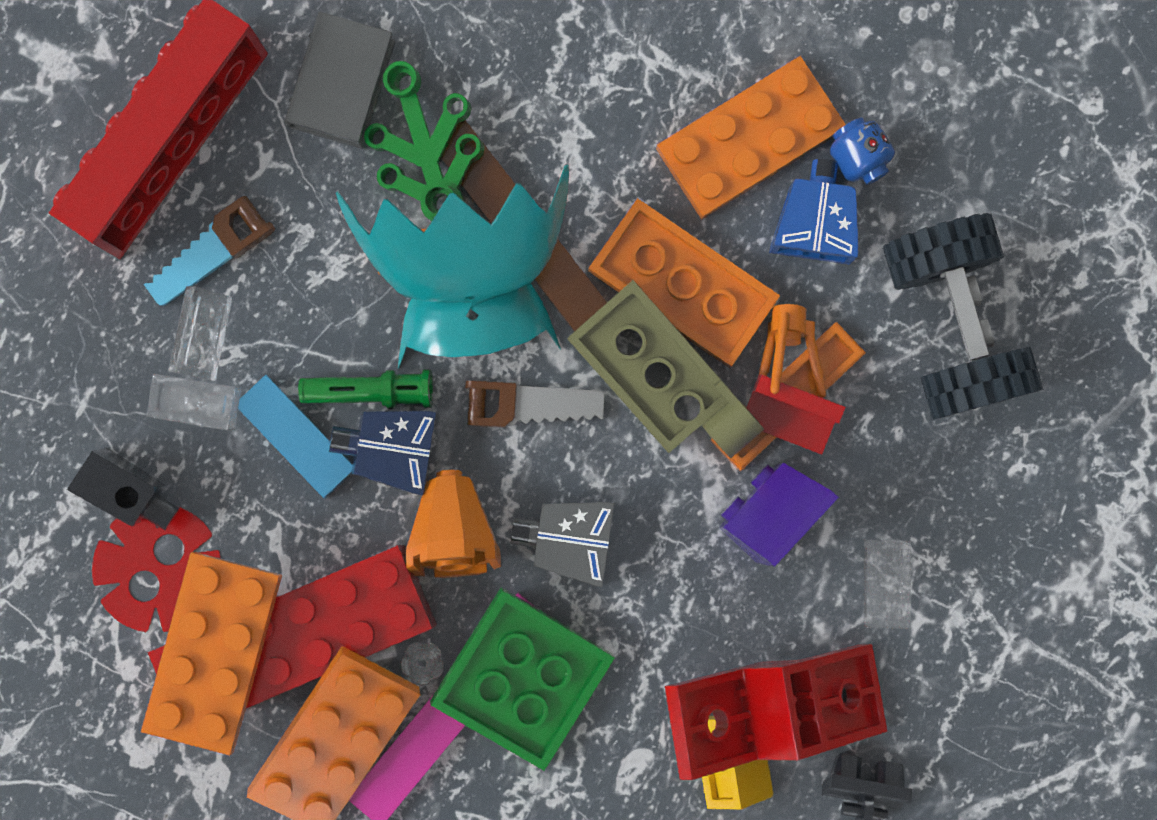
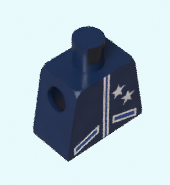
(389, 447)

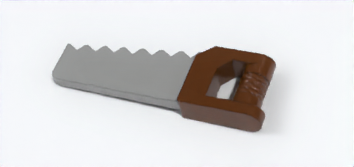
(531, 403)

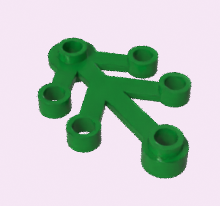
(426, 149)

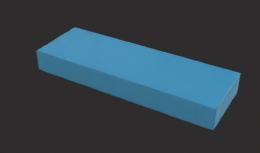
(295, 436)

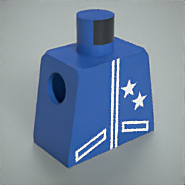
(818, 218)

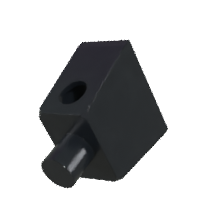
(105, 482)

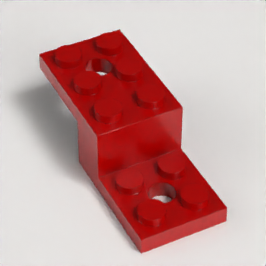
(775, 710)

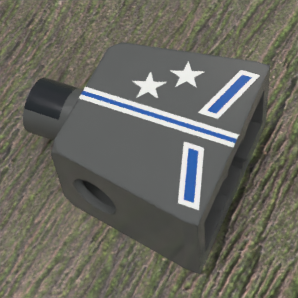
(569, 539)

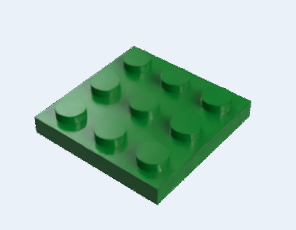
(522, 679)

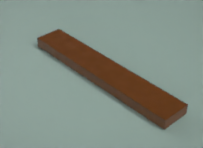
(562, 277)

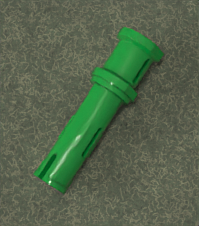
(370, 389)

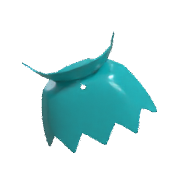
(465, 267)

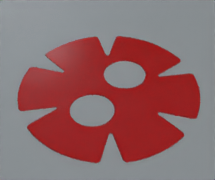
(119, 564)

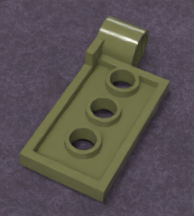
(720, 410)

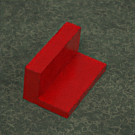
(794, 414)

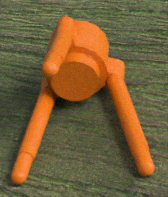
(787, 329)

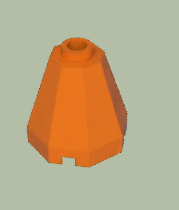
(451, 530)

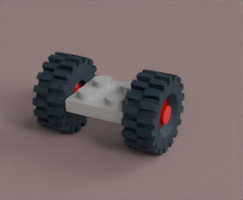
(947, 254)

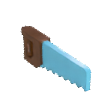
(210, 251)

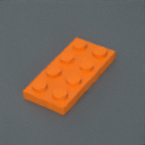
(750, 137)
(687, 280)
(211, 653)
(333, 739)

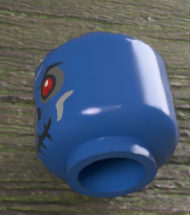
(862, 151)

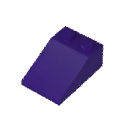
(775, 513)

